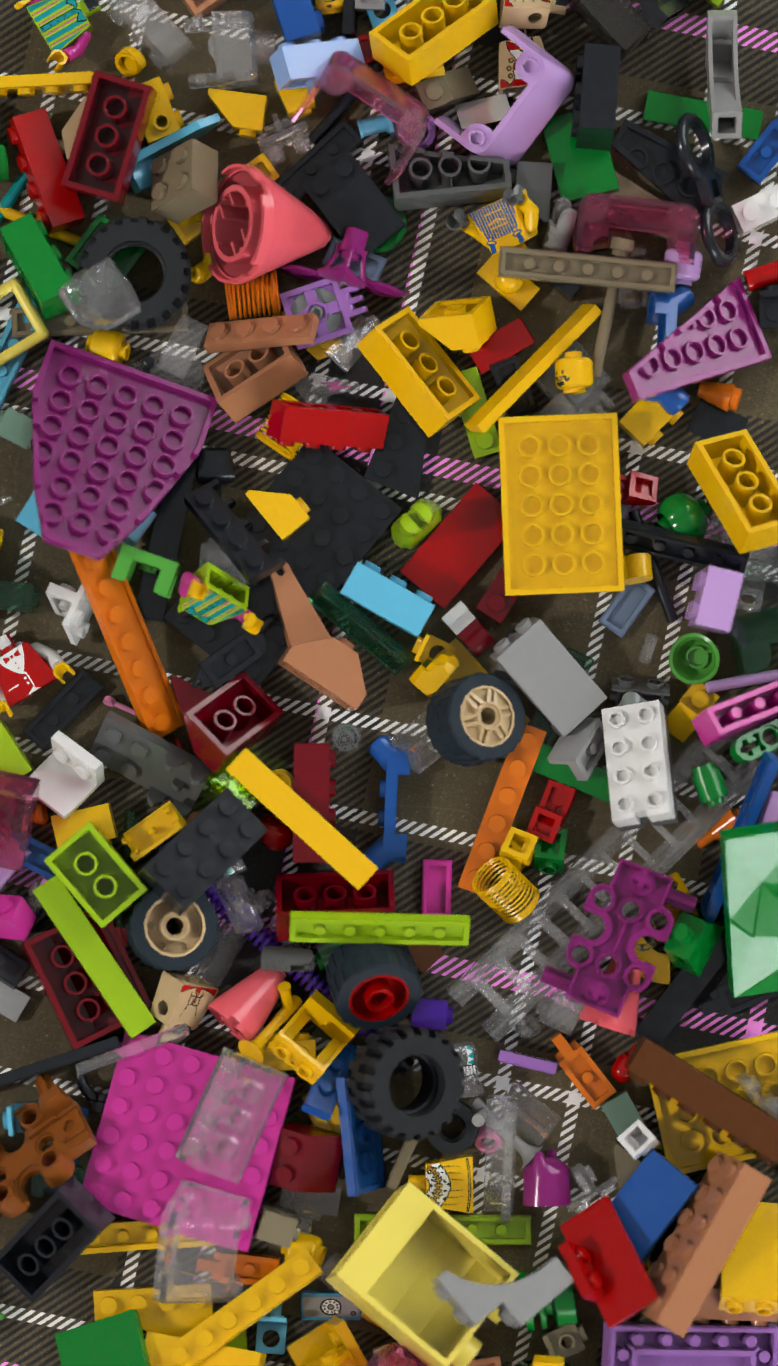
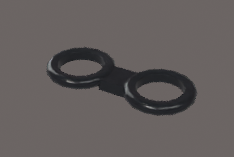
(708, 188)

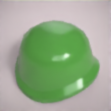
(694, 658)

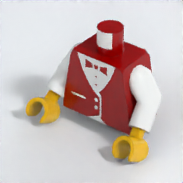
(27, 670)

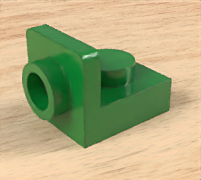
(550, 857)

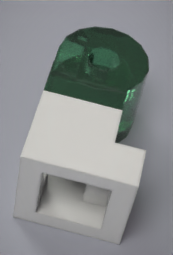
(639, 1140)

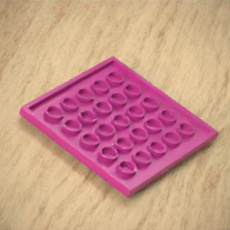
(142, 1128)

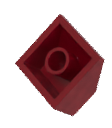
(307, 1158)

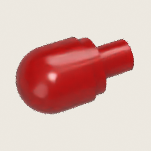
(619, 1070)

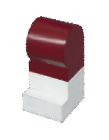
(468, 629)

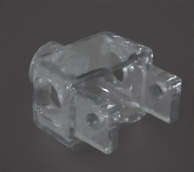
(234, 48)

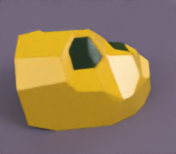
(434, 673)

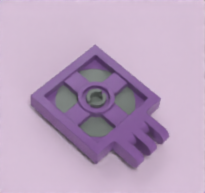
(331, 305)

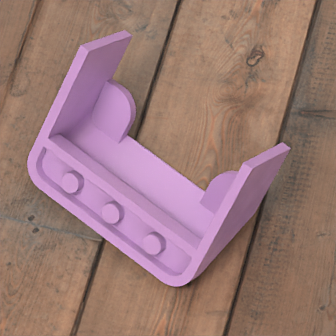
(546, 91)

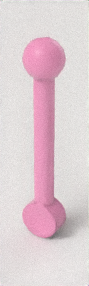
(110, 701)

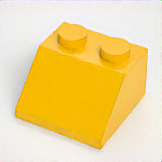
(460, 322)

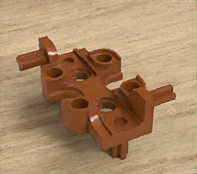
(53, 1118)

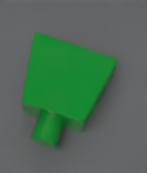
(692, 942)

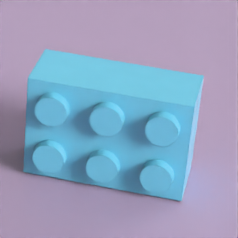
(388, 598)

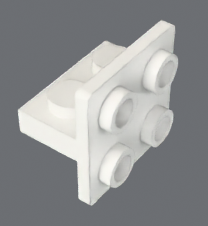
(72, 606)

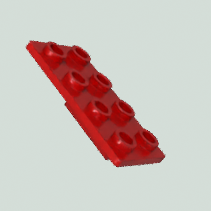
(606, 1263)

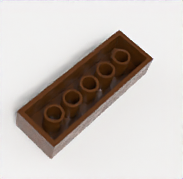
(704, 1096)

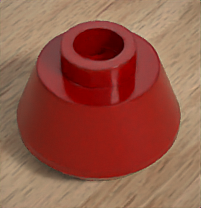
(278, 833)

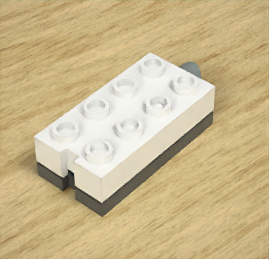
(639, 763)

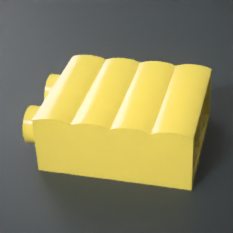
(392, 1271)

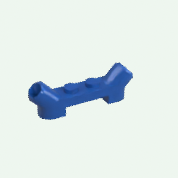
(663, 311)
(391, 845)

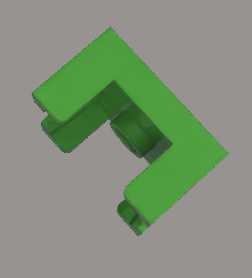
(130, 556)

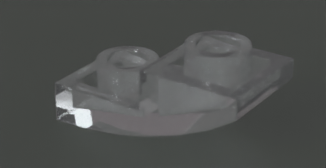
(751, 1087)

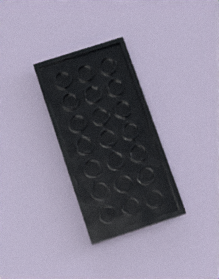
(342, 528)

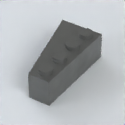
(447, 179)

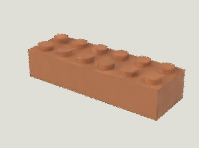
(703, 1241)

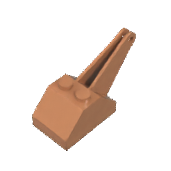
(312, 653)

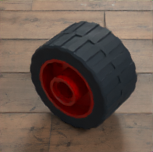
(373, 984)

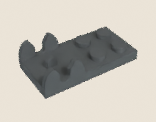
(151, 762)

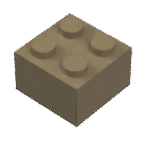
(184, 181)

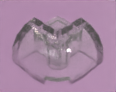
(100, 296)

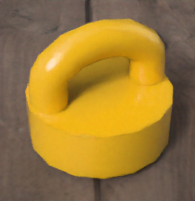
(130, 61)

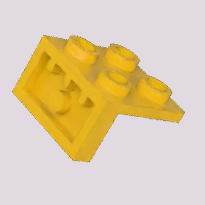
(328, 1335)

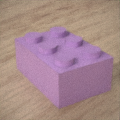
(714, 599)

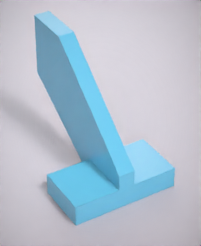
(142, 174)

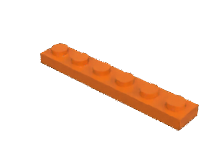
(503, 805)

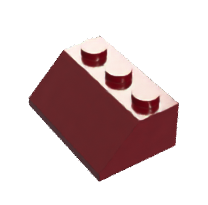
(231, 721)

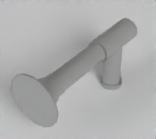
(525, 1150)

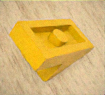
(687, 708)

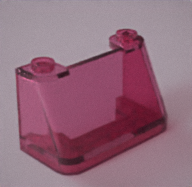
(605, 211)

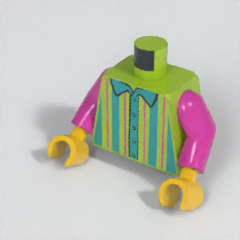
(62, 26)
(216, 597)

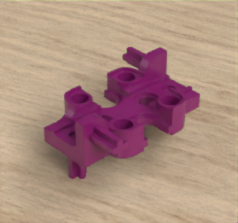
(609, 991)

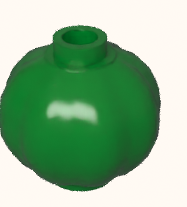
(683, 514)

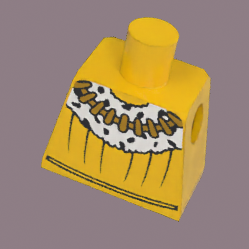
(448, 1182)

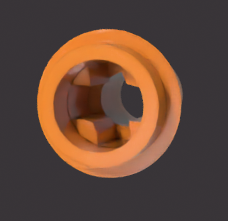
(722, 395)

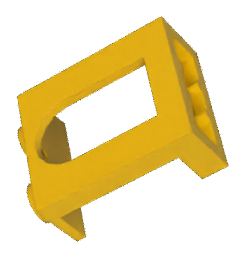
(324, 1015)

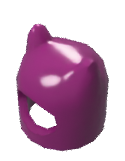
(546, 1181)

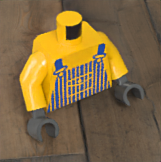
(500, 223)

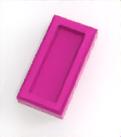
(436, 886)

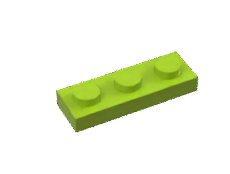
(481, 443)

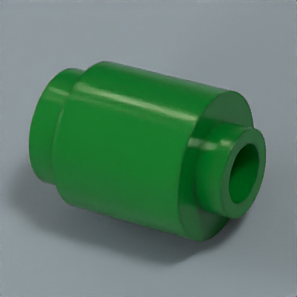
(709, 784)

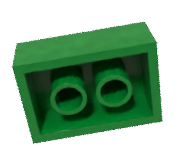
(36, 263)

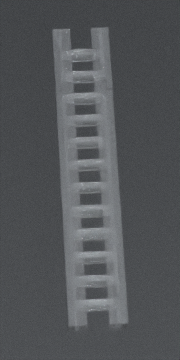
(558, 895)

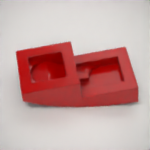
(503, 344)
(638, 489)
(552, 811)

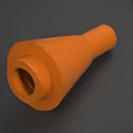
(725, 822)

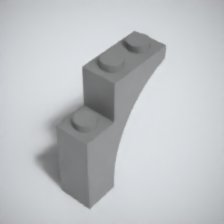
(721, 65)
(515, 1300)

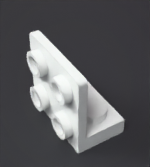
(67, 776)

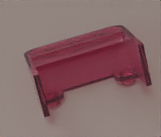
(348, 73)

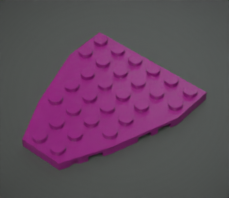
(107, 446)

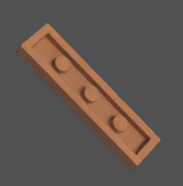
(261, 333)

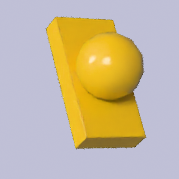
(515, 291)

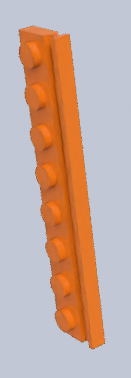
(129, 644)

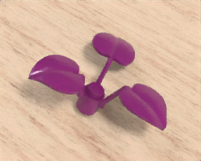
(352, 249)

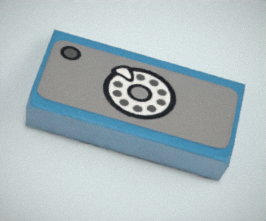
(327, 1304)

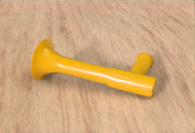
(290, 1004)

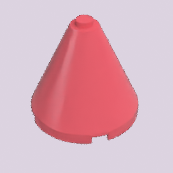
(257, 226)

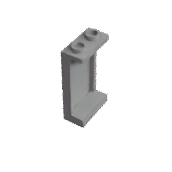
(548, 675)

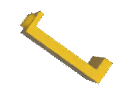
(751, 1270)

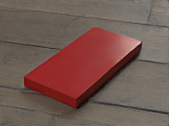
(457, 547)

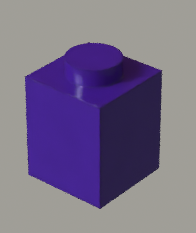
(432, 1014)

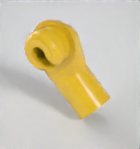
(201, 272)

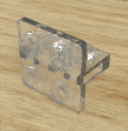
(584, 1178)

